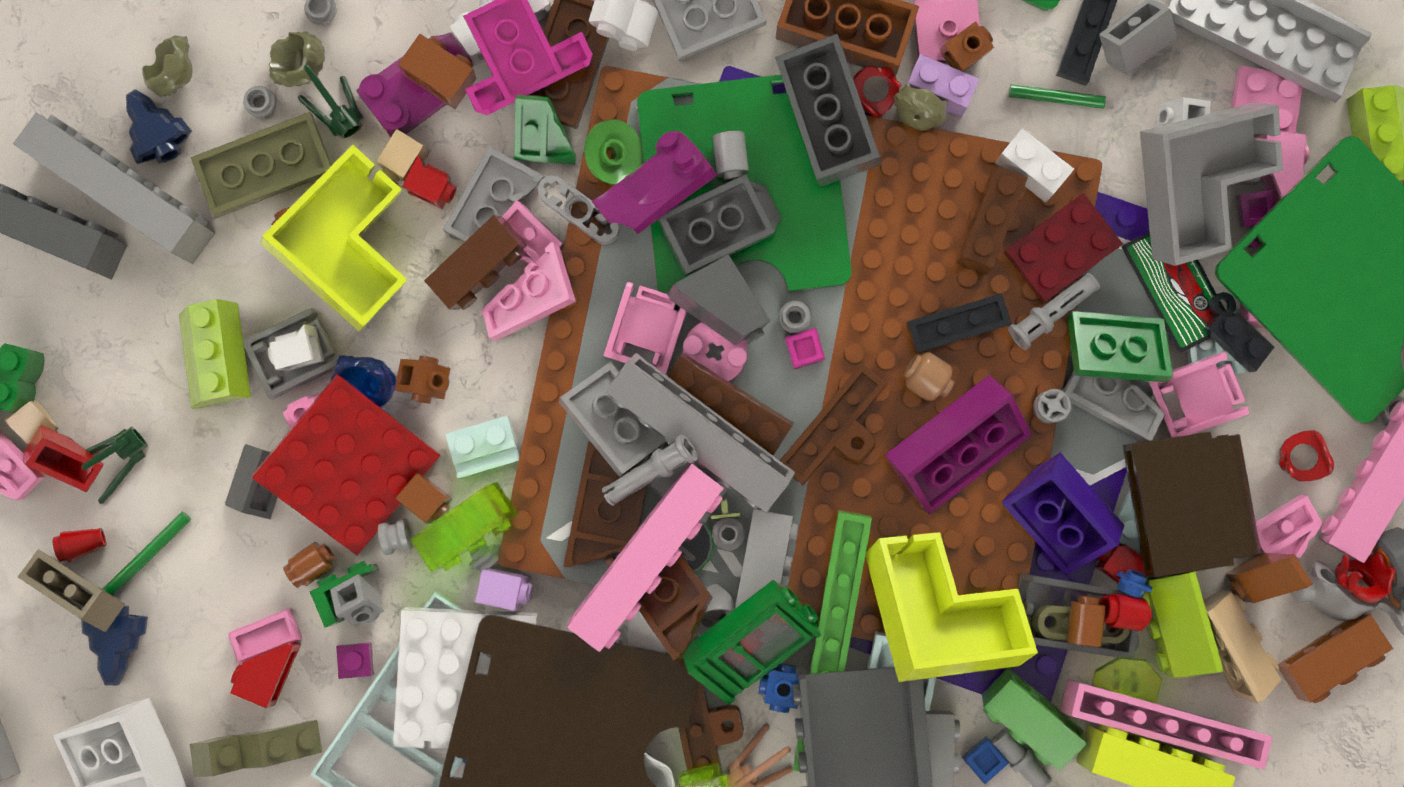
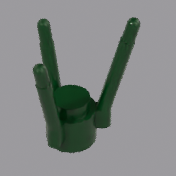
(344, 120)
(126, 444)

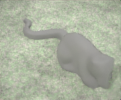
(1339, 601)

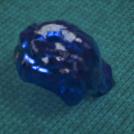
(368, 376)

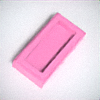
(264, 635)

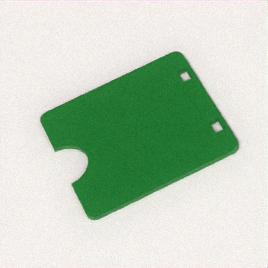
(812, 232)
(1332, 278)

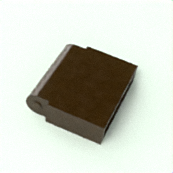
(1191, 503)

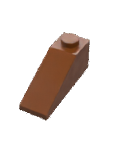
(1267, 577)

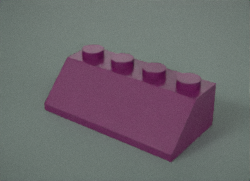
(959, 444)

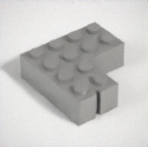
(1189, 174)

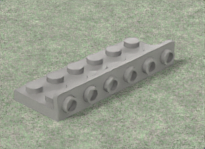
(1282, 36)

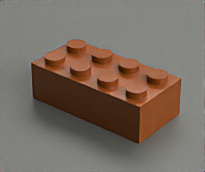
(868, 29)

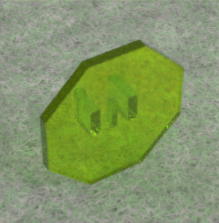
(1129, 677)

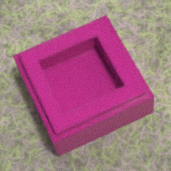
(805, 348)

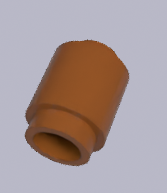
(309, 564)

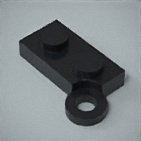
(1236, 334)

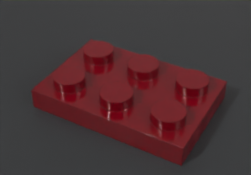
(1063, 248)

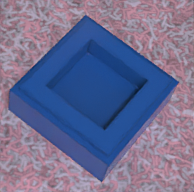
(985, 760)

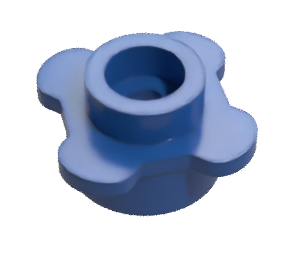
(1133, 583)

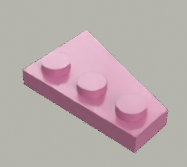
(533, 296)

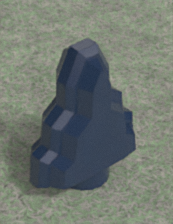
(154, 130)
(115, 644)

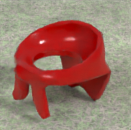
(880, 107)
(1325, 461)
(1372, 572)

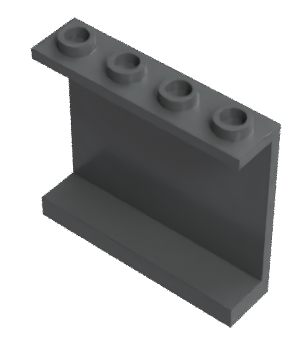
(862, 729)

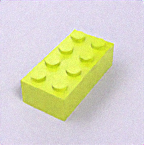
(1143, 764)

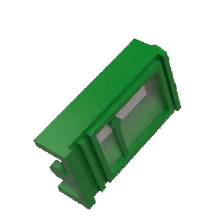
(751, 641)

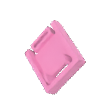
(646, 323)
(1204, 395)

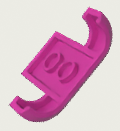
(518, 54)

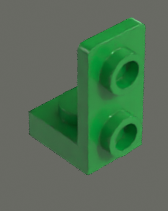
(322, 595)

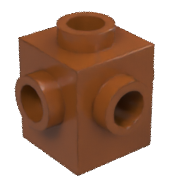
(422, 379)

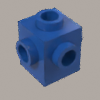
(769, 683)

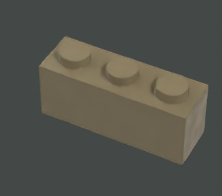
(71, 590)

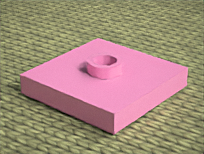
(940, 22)

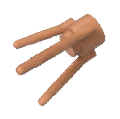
(746, 776)

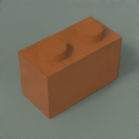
(437, 70)

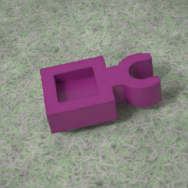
(1253, 208)

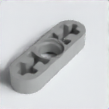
(554, 203)

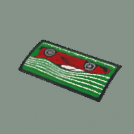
(1177, 293)

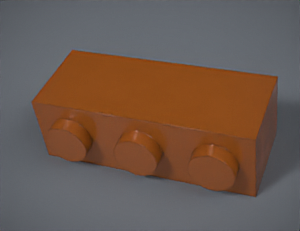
(1335, 658)

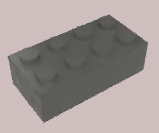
(828, 110)
(59, 233)

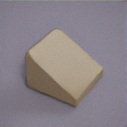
(28, 420)

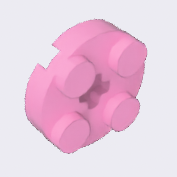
(732, 356)

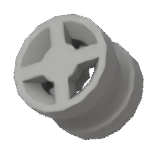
(1056, 401)
(395, 536)

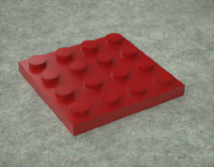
(345, 464)

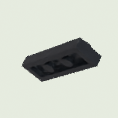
(1085, 41)
(958, 323)

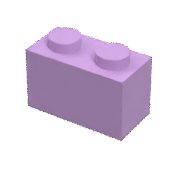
(945, 83)
(503, 589)

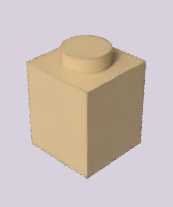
(400, 156)

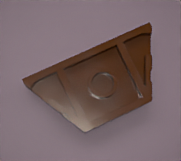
(596, 525)
(674, 606)

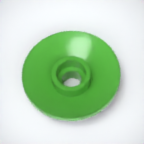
(624, 148)

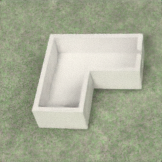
(433, 669)

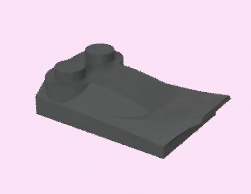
(719, 223)

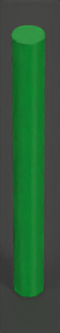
(147, 553)

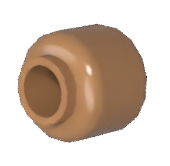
(928, 376)

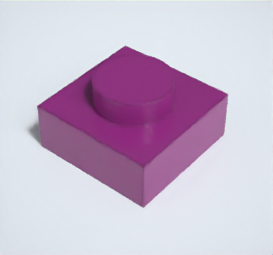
(355, 660)

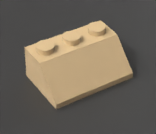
(1244, 661)

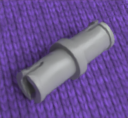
(1021, 759)

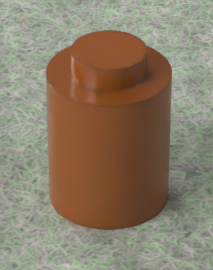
(1086, 622)

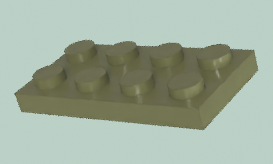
(262, 164)

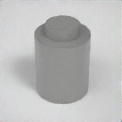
(730, 155)

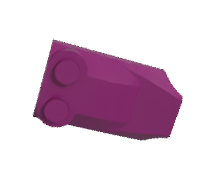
(398, 100)
(657, 184)

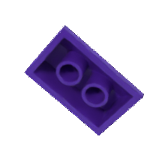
(1064, 514)

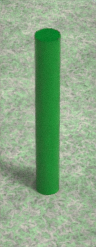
(1057, 96)

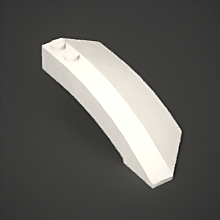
(120, 750)

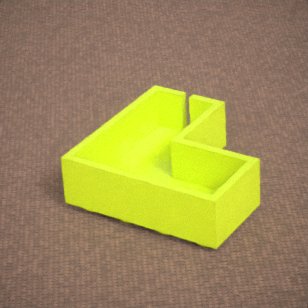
(323, 241)
(931, 625)

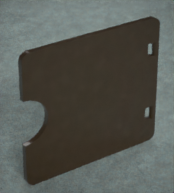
(562, 709)

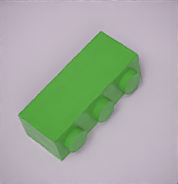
(1033, 720)

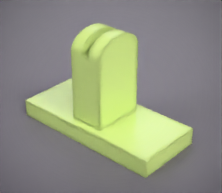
(724, 508)

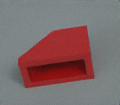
(60, 458)
(264, 676)

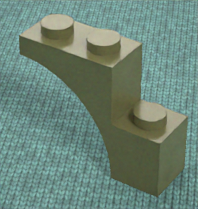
(255, 749)

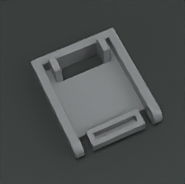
(295, 378)

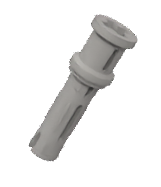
(1042, 319)
(661, 464)

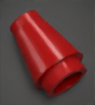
(78, 543)

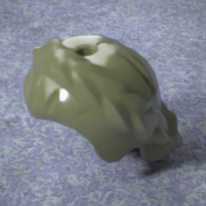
(291, 55)
(171, 67)
(920, 108)

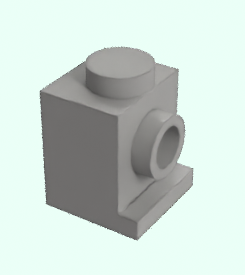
(363, 608)

